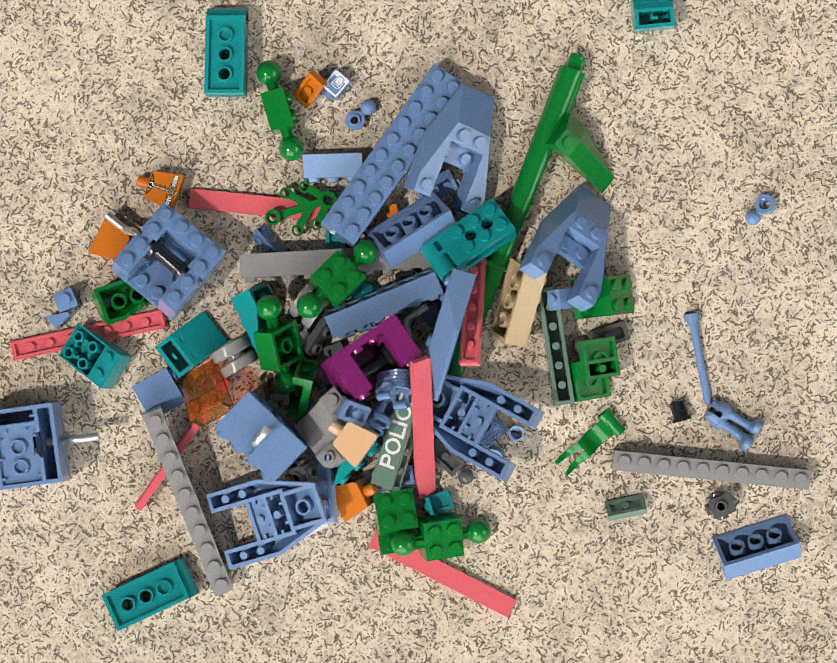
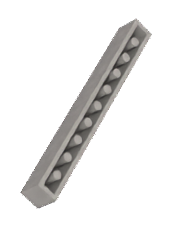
(307, 262)
(711, 469)
(187, 500)

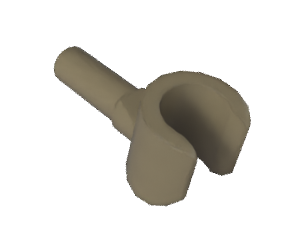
(265, 380)

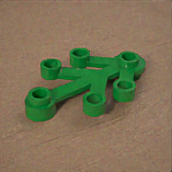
(305, 207)

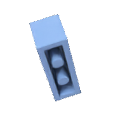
(331, 166)

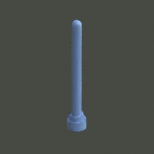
(692, 321)

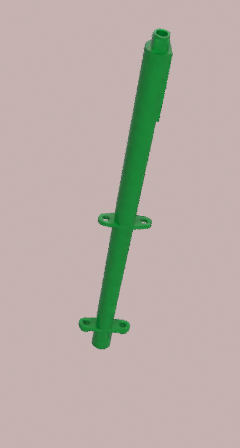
(554, 112)

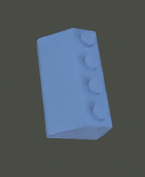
(411, 229)
(757, 546)

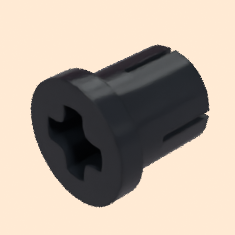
(679, 412)

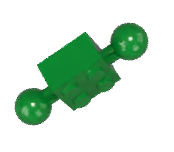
(278, 112)
(337, 279)
(277, 343)
(440, 536)

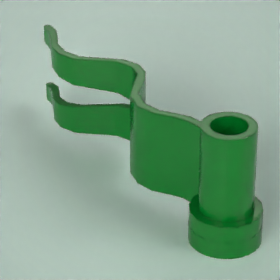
(593, 439)

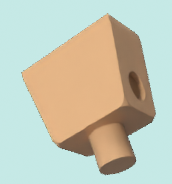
(353, 441)

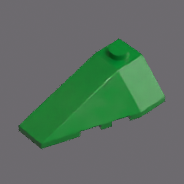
(578, 149)
(117, 301)

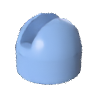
(515, 436)

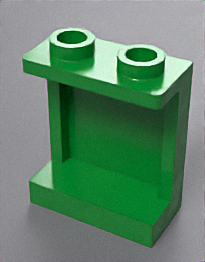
(304, 376)

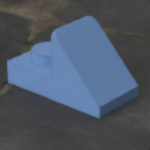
(352, 411)

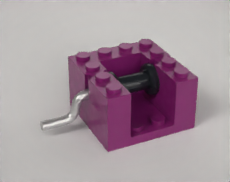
(380, 349)

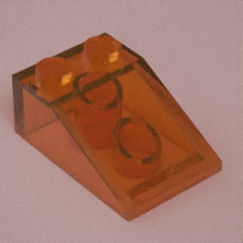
(206, 394)

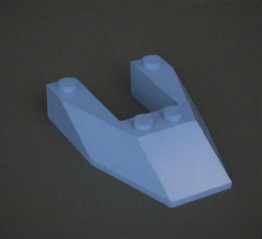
(459, 138)
(580, 235)
(442, 342)
(465, 414)
(279, 514)

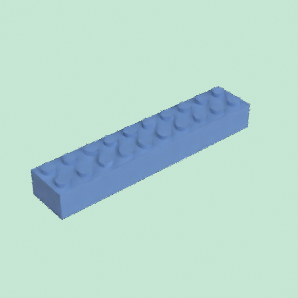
(389, 159)

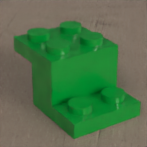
(613, 299)
(596, 364)
(394, 513)

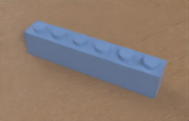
(383, 302)

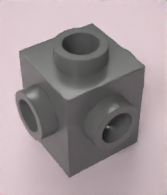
(304, 470)
(726, 508)

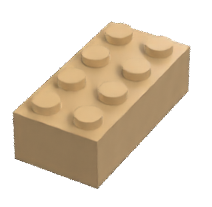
(517, 305)

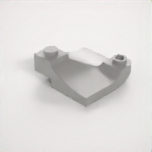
(315, 428)

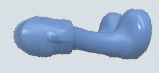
(378, 419)
(751, 426)

